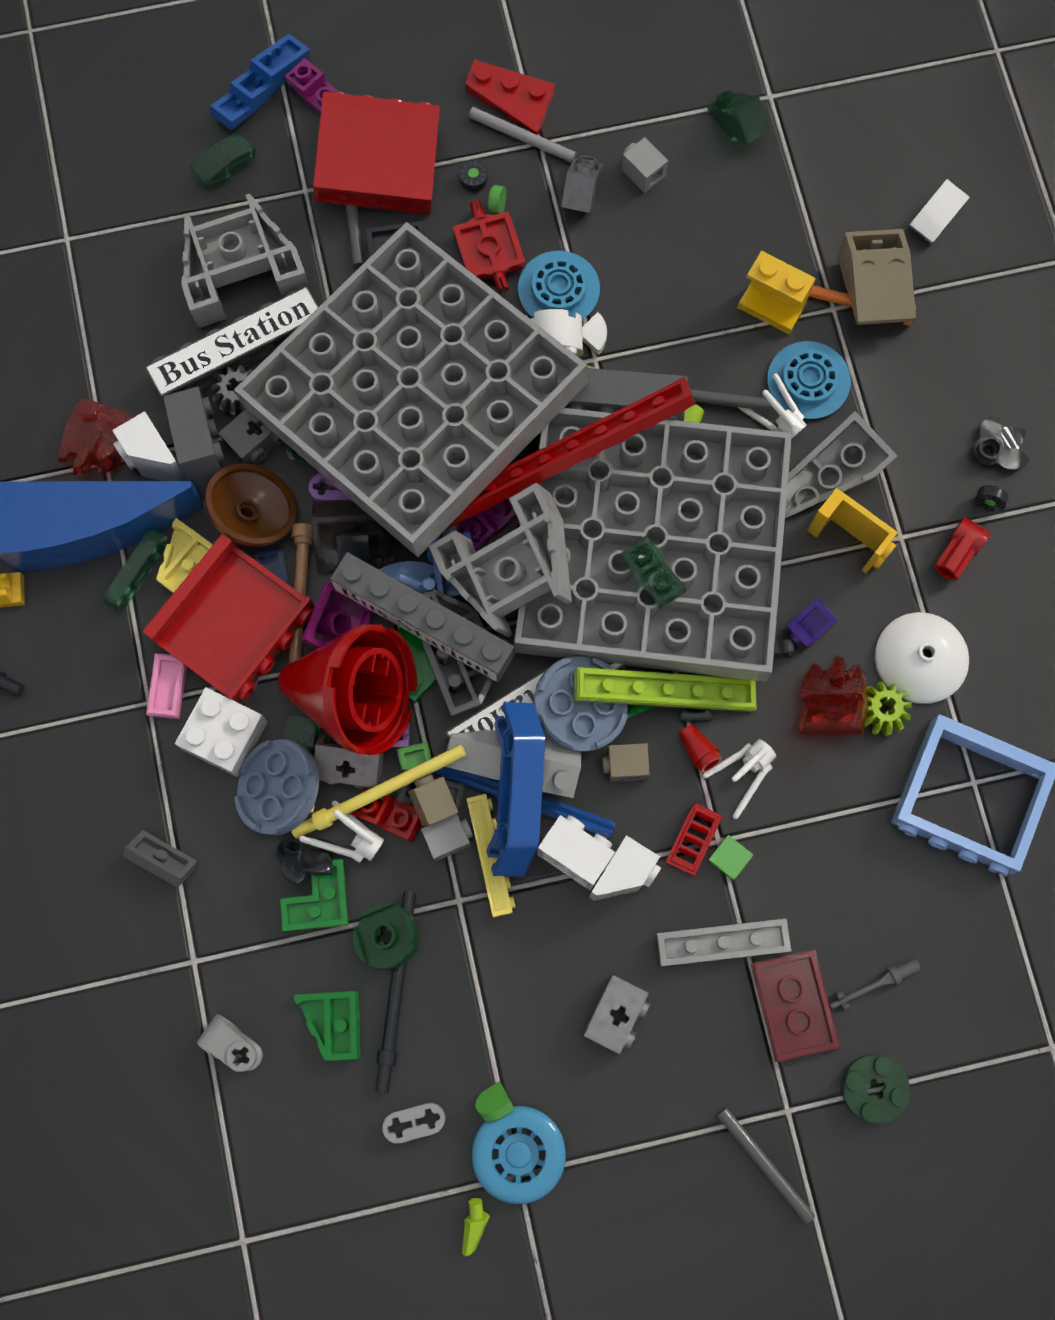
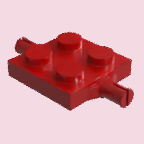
(489, 246)

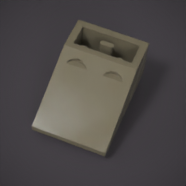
(878, 276)

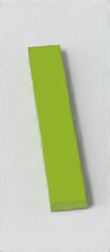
(664, 689)

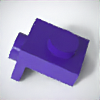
(811, 623)

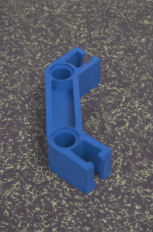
(519, 789)

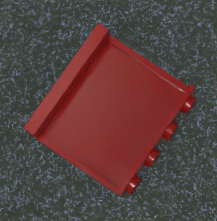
(376, 153)
(229, 620)

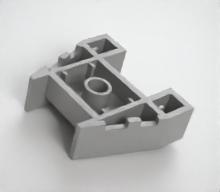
(233, 251)
(512, 567)

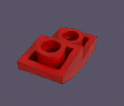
(391, 816)

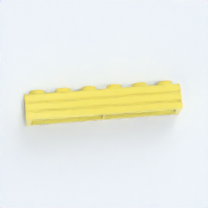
(484, 829)

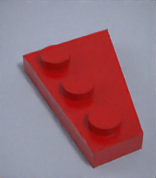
(515, 94)

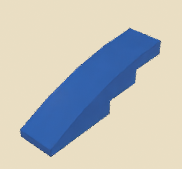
(259, 82)

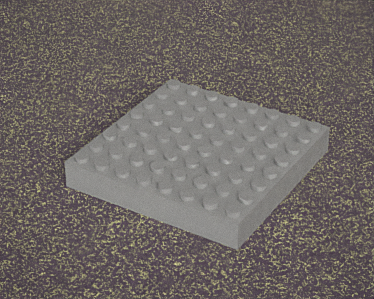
(413, 387)
(716, 514)

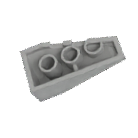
(840, 461)
(484, 759)

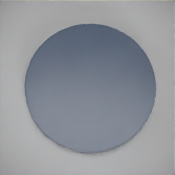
(576, 723)
(276, 787)

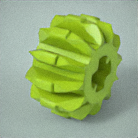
(894, 716)

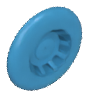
(558, 277)
(810, 376)
(519, 1156)

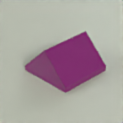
(333, 617)

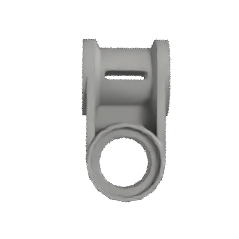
(225, 1041)

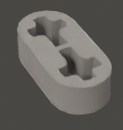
(412, 1114)

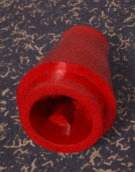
(700, 749)

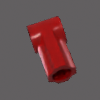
(964, 544)

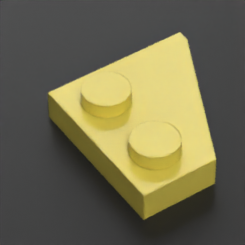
(181, 555)

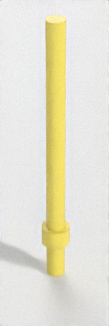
(324, 818)

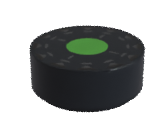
(473, 175)
(991, 498)

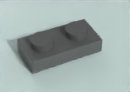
(159, 858)

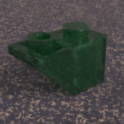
(739, 116)

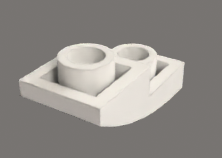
(939, 211)

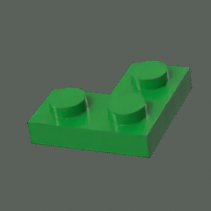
(322, 909)

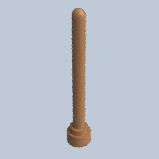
(303, 539)

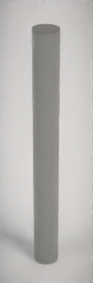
(522, 135)

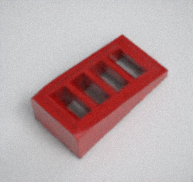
(705, 814)

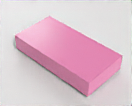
(166, 687)

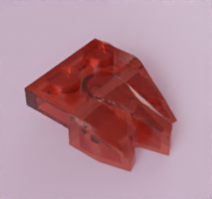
(90, 437)
(834, 700)

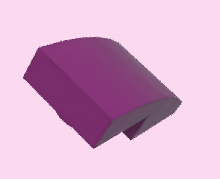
(309, 84)
(489, 523)

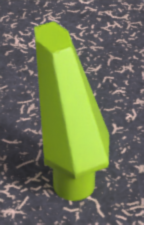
(474, 1226)

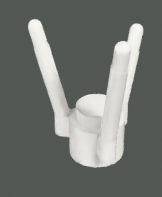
(788, 421)
(756, 758)
(365, 842)

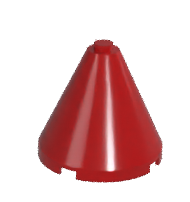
(356, 687)

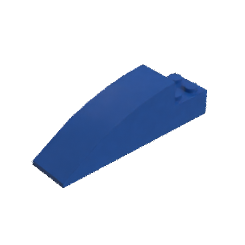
(83, 520)

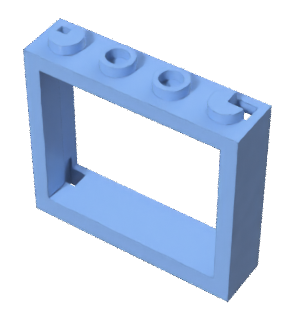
(991, 748)

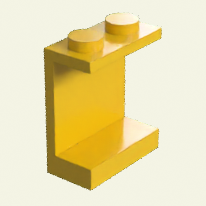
(776, 292)
(858, 523)

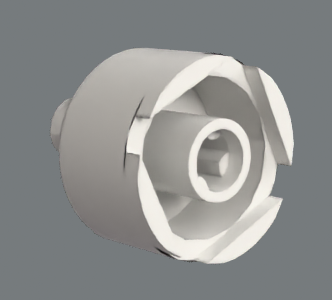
(562, 328)

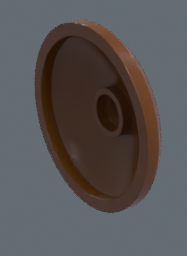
(255, 493)

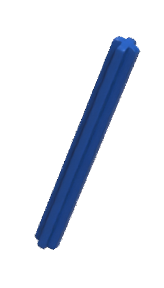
(549, 807)

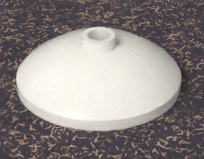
(902, 662)

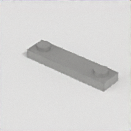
(723, 942)

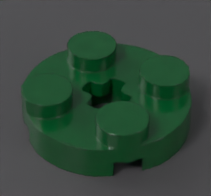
(402, 943)
(870, 1107)

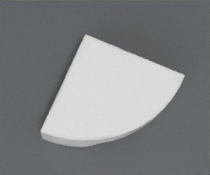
(595, 333)

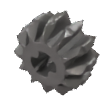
(225, 393)

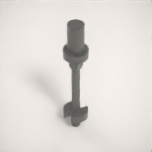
(893, 976)

